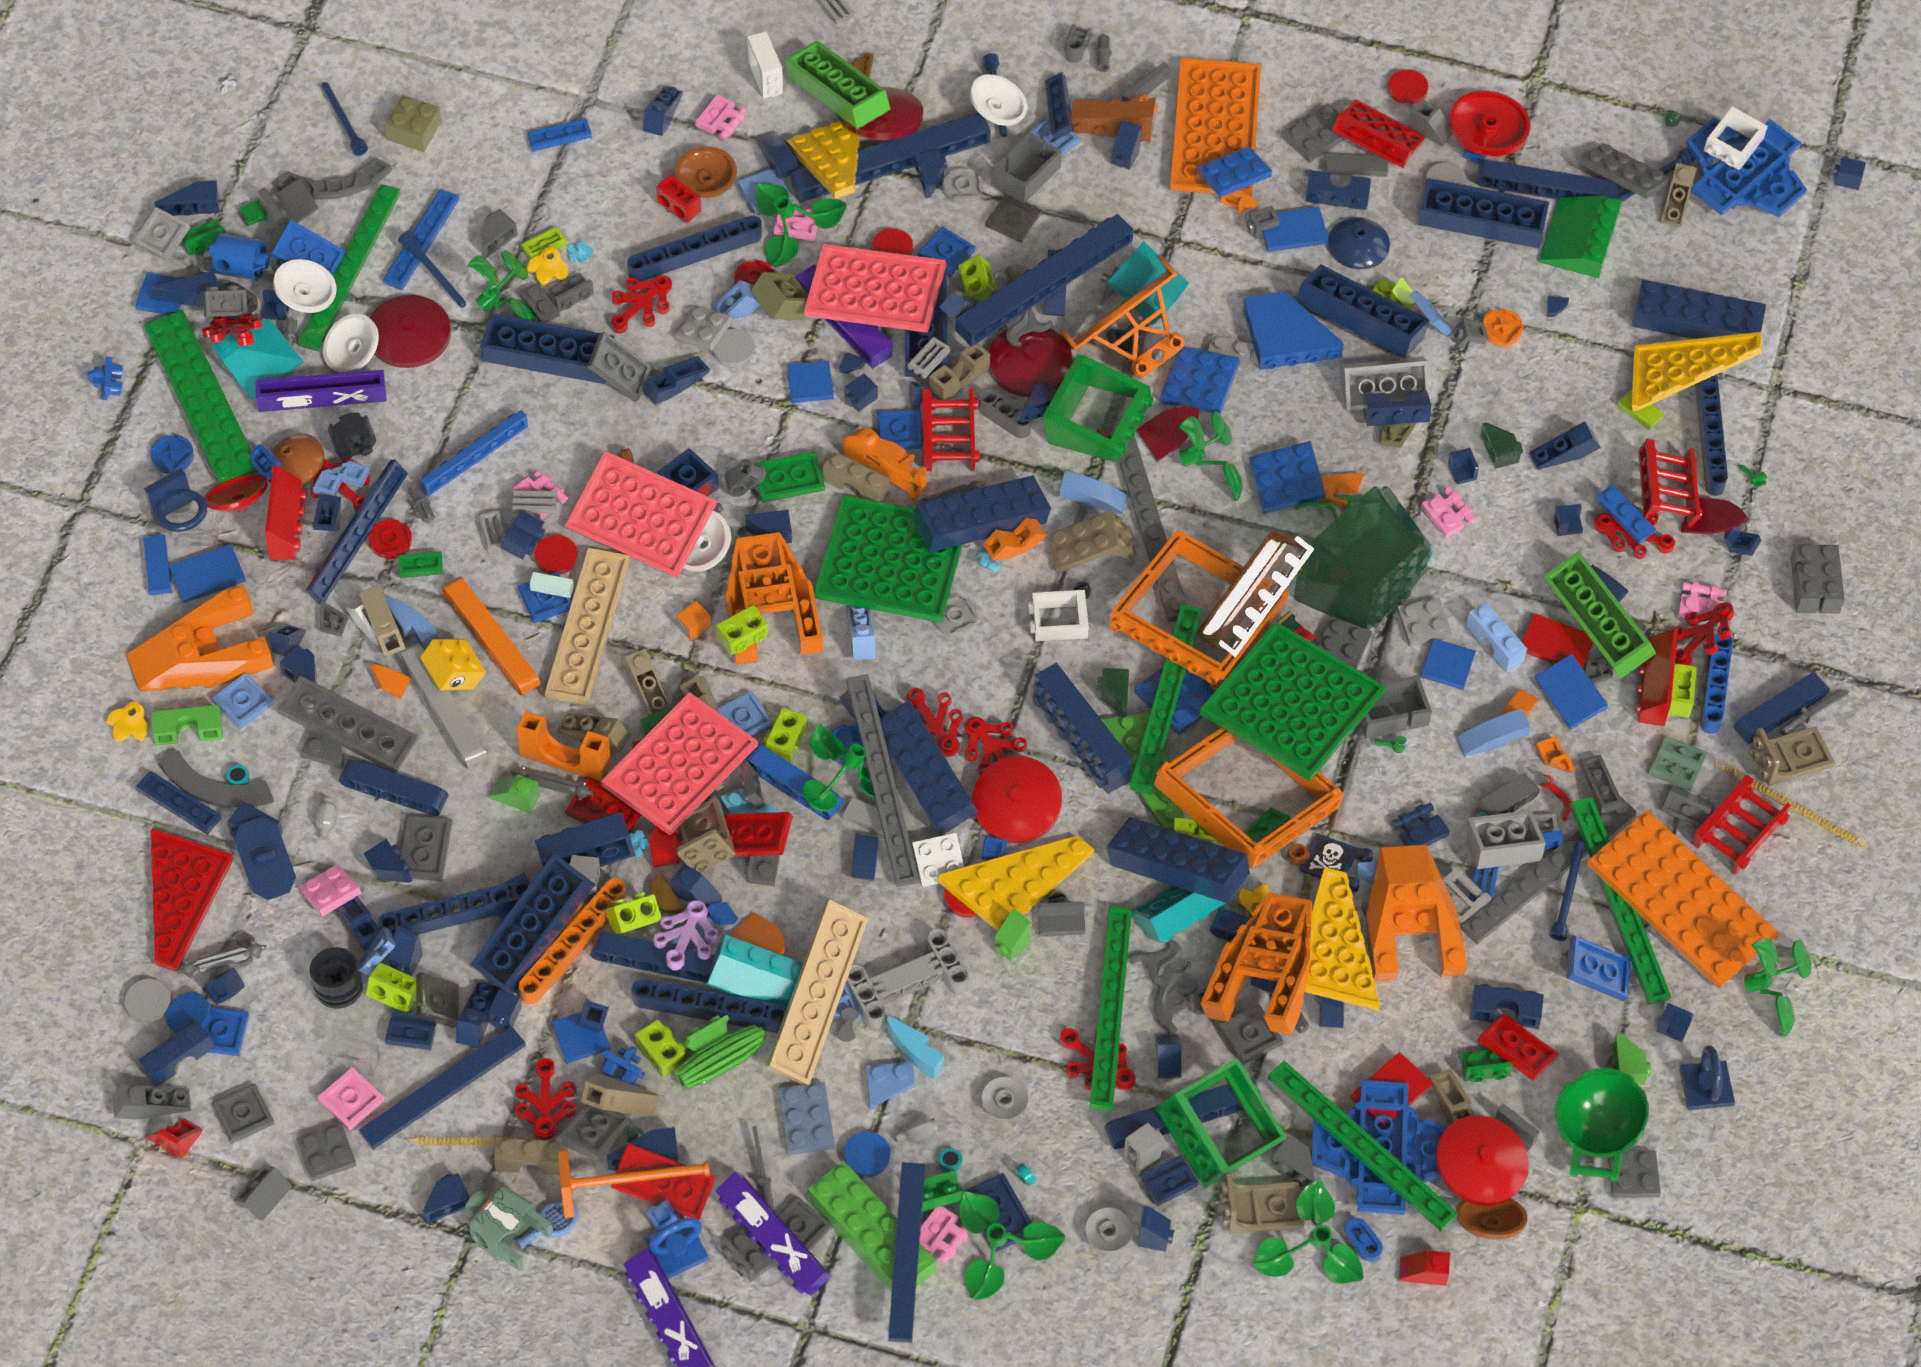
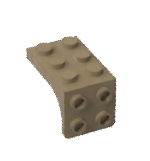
(1092, 539)
(1790, 755)
(705, 837)
(1259, 1206)

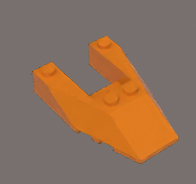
(772, 581)
(189, 653)
(1411, 900)
(1269, 947)

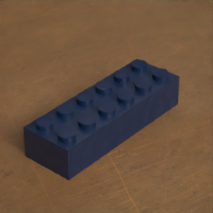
(1483, 213)
(1362, 311)
(1694, 312)
(938, 328)
(539, 347)
(979, 513)
(1081, 728)
(926, 768)
(1178, 859)
(533, 923)

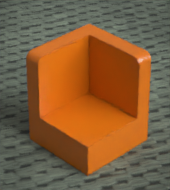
(695, 619)

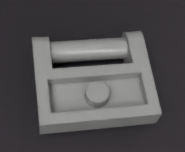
(1464, 906)

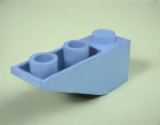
(861, 633)

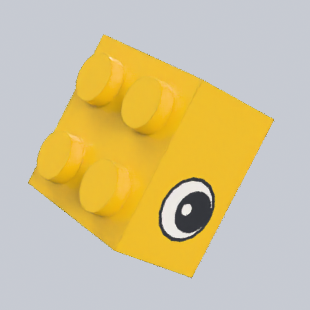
(453, 664)

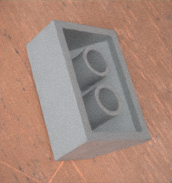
(1505, 839)

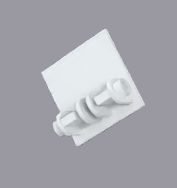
(937, 857)

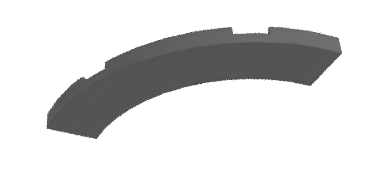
(339, 186)
(210, 791)

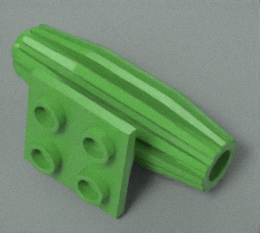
(716, 1051)

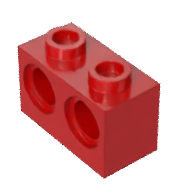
(678, 199)

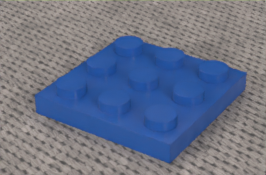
(1200, 380)
(1287, 477)
(1193, 695)

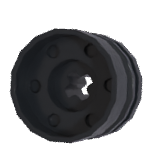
(336, 977)

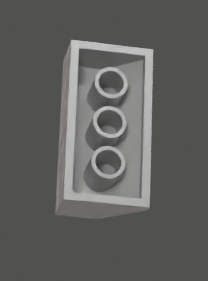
(1384, 376)

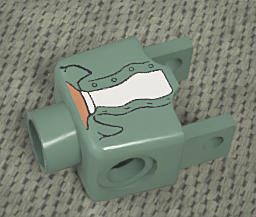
(501, 1220)

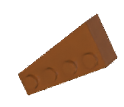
(1105, 118)

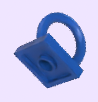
(678, 1246)

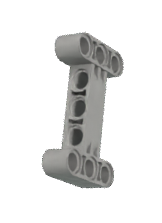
(908, 978)

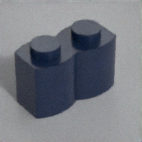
(522, 535)

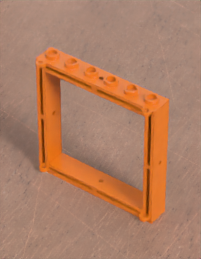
(1165, 644)
(1222, 829)

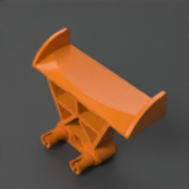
(1169, 344)

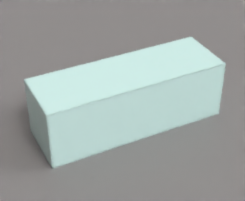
(551, 584)

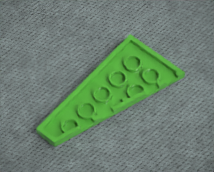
(1130, 734)

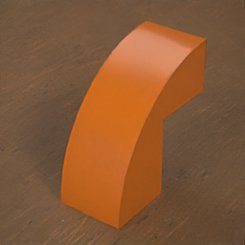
(1006, 544)

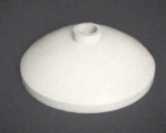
(998, 100)
(304, 286)
(350, 343)
(718, 537)

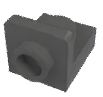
(1262, 220)
(1469, 331)

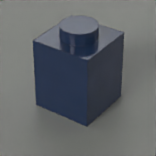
(1849, 173)
(861, 392)
(504, 1010)
(592, 1016)

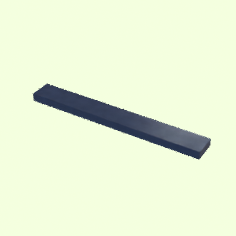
(356, 531)
(442, 1088)
(906, 1252)

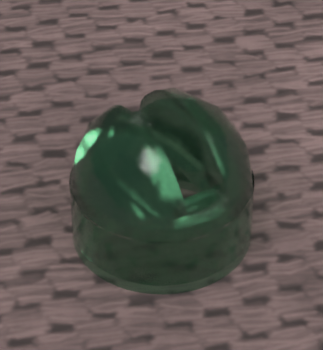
(1671, 118)
(633, 1132)

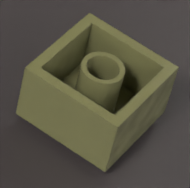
(413, 123)
(780, 296)

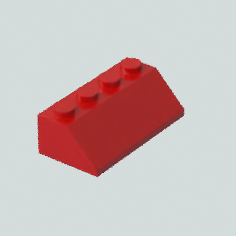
(284, 515)
(1657, 680)

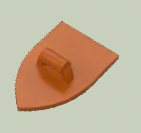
(760, 933)

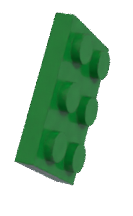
(790, 477)

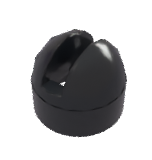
(1084, 586)
(1060, 897)

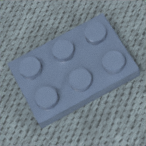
(806, 1118)

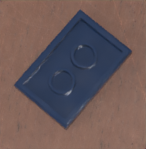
(1011, 1211)

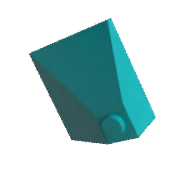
(1138, 272)
(264, 359)

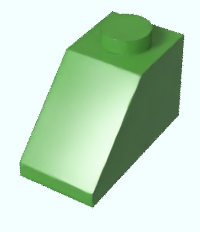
(516, 792)
(1013, 935)
(1630, 1059)

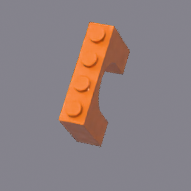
(538, 745)

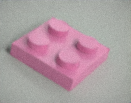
(329, 890)
(350, 1098)

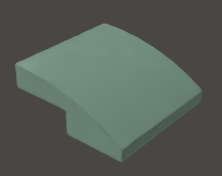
(1678, 763)

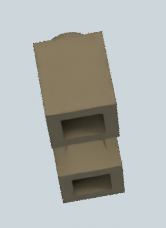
(971, 365)
(842, 470)
(515, 1153)

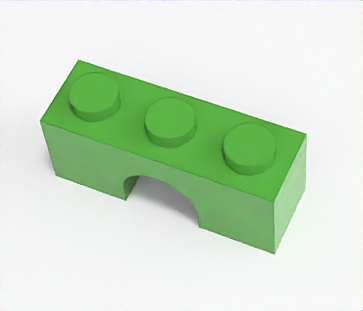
(169, 723)

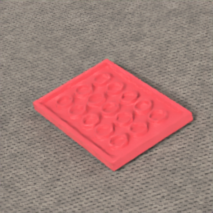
(875, 288)
(641, 514)
(679, 763)

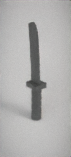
(1807, 714)
(763, 1183)

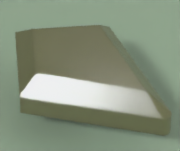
(1396, 434)

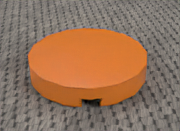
(1503, 327)

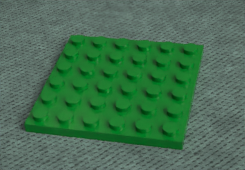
(883, 563)
(1292, 701)

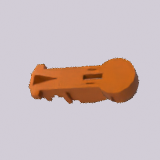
(887, 459)

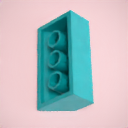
(1173, 912)
(753, 972)

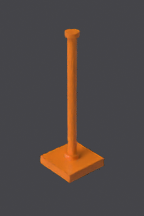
(569, 1183)

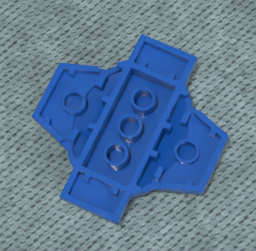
(1760, 182)
(1406, 1138)

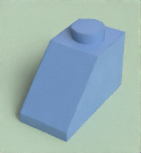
(737, 301)

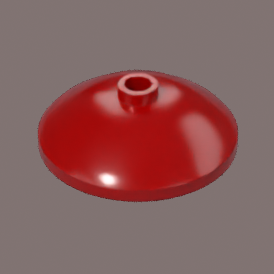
(236, 493)

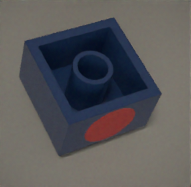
(691, 472)

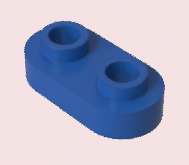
(263, 460)
(1364, 1240)

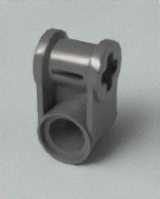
(1077, 43)
(744, 477)

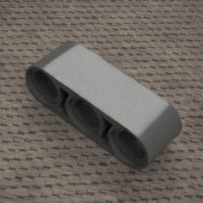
(1000, 405)
(1509, 796)

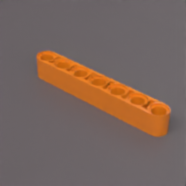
(491, 636)
(568, 950)

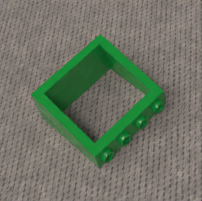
(1072, 436)
(1195, 1140)

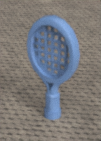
(529, 1237)

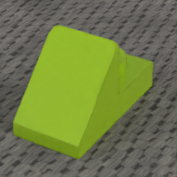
(1396, 292)

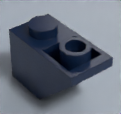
(387, 863)

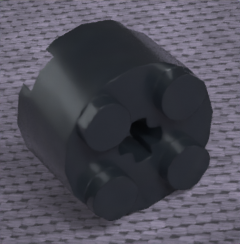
(352, 436)

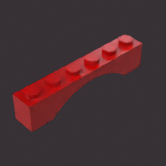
(663, 845)

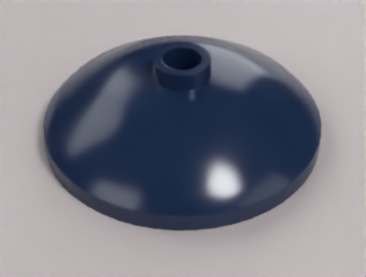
(1358, 243)

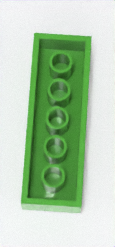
(837, 84)
(1599, 614)
(863, 1222)

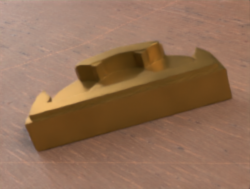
(864, 64)
(665, 896)

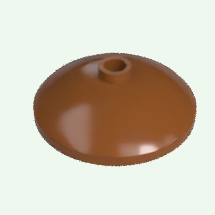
(706, 164)
(299, 455)
(1492, 1222)

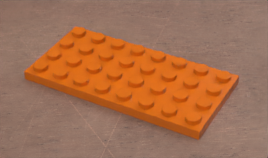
(1212, 117)
(1682, 898)

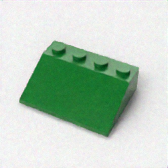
(1581, 234)

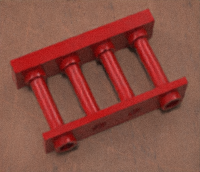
(931, 421)
(1652, 488)
(1731, 804)

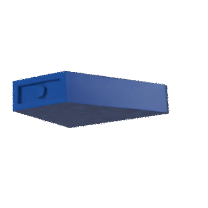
(1287, 332)

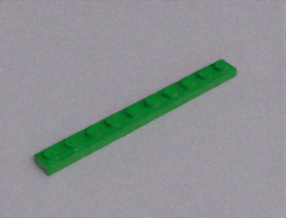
(351, 265)
(1164, 705)
(1625, 916)
(1110, 1009)
(1362, 1146)

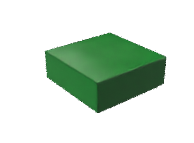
(253, 213)

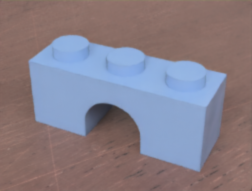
(1507, 647)

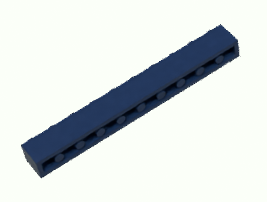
(900, 153)
(1044, 279)

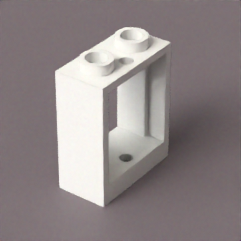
(765, 64)
(1743, 124)
(1057, 600)

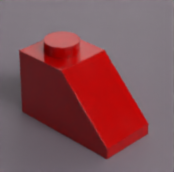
(1425, 1267)

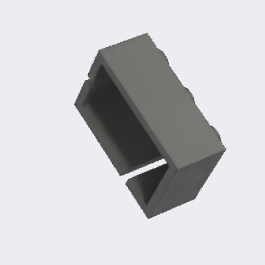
(1024, 168)
(1817, 578)
(1398, 707)

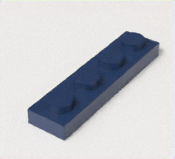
(1058, 105)
(178, 802)

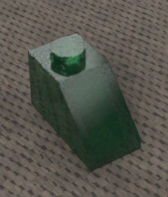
(1500, 445)
(1114, 689)

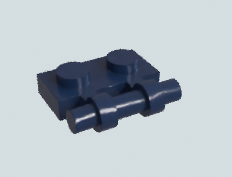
(1424, 833)

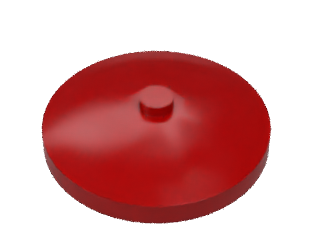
(1489, 123)
(1017, 799)
(1481, 1160)

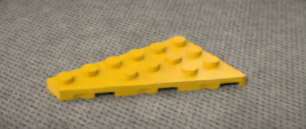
(830, 156)
(1675, 365)
(1015, 879)
(1337, 950)

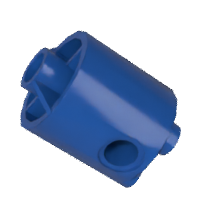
(239, 256)

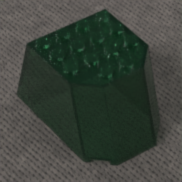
(1364, 561)

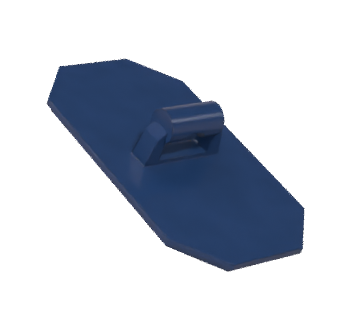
(265, 858)

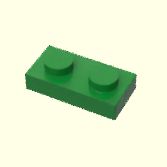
(420, 564)

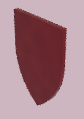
(1163, 431)
(1716, 517)

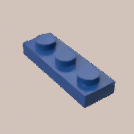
(1625, 514)

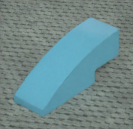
(915, 1047)

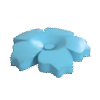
(580, 252)
(987, 562)
(639, 842)

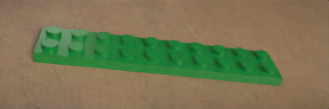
(200, 395)

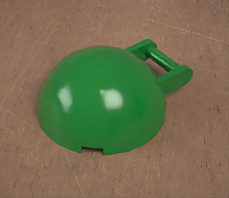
(1601, 1118)

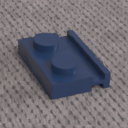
(410, 1031)
(1169, 1180)

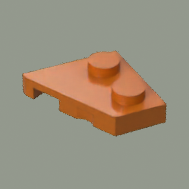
(1341, 484)

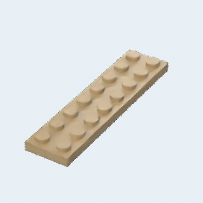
(587, 626)
(817, 993)

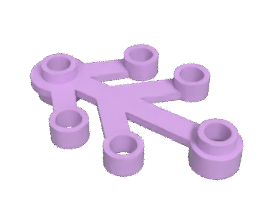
(694, 912)

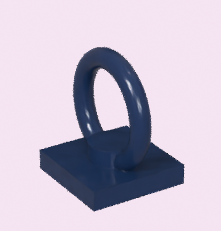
(171, 494)
(1707, 1082)

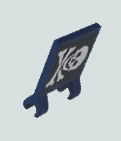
(1334, 855)

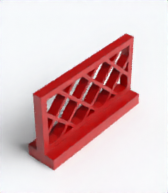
(1378, 141)

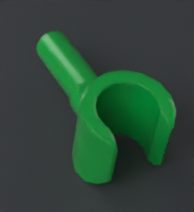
(1757, 479)
(1394, 744)

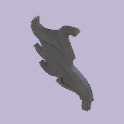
(1025, 322)
(1171, 979)

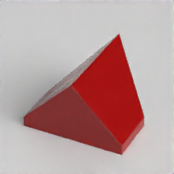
(177, 1138)

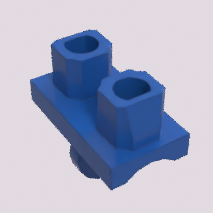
(104, 377)
(612, 1062)

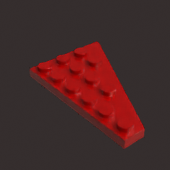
(184, 887)

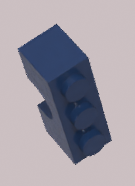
(1353, 195)
(1382, 411)
(1489, 999)
(188, 1042)

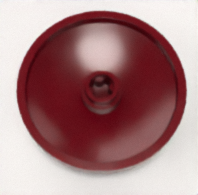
(901, 120)
(411, 331)
(1038, 360)

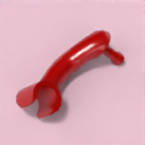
(1560, 794)

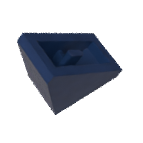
(327, 513)
(285, 638)
(1169, 1056)

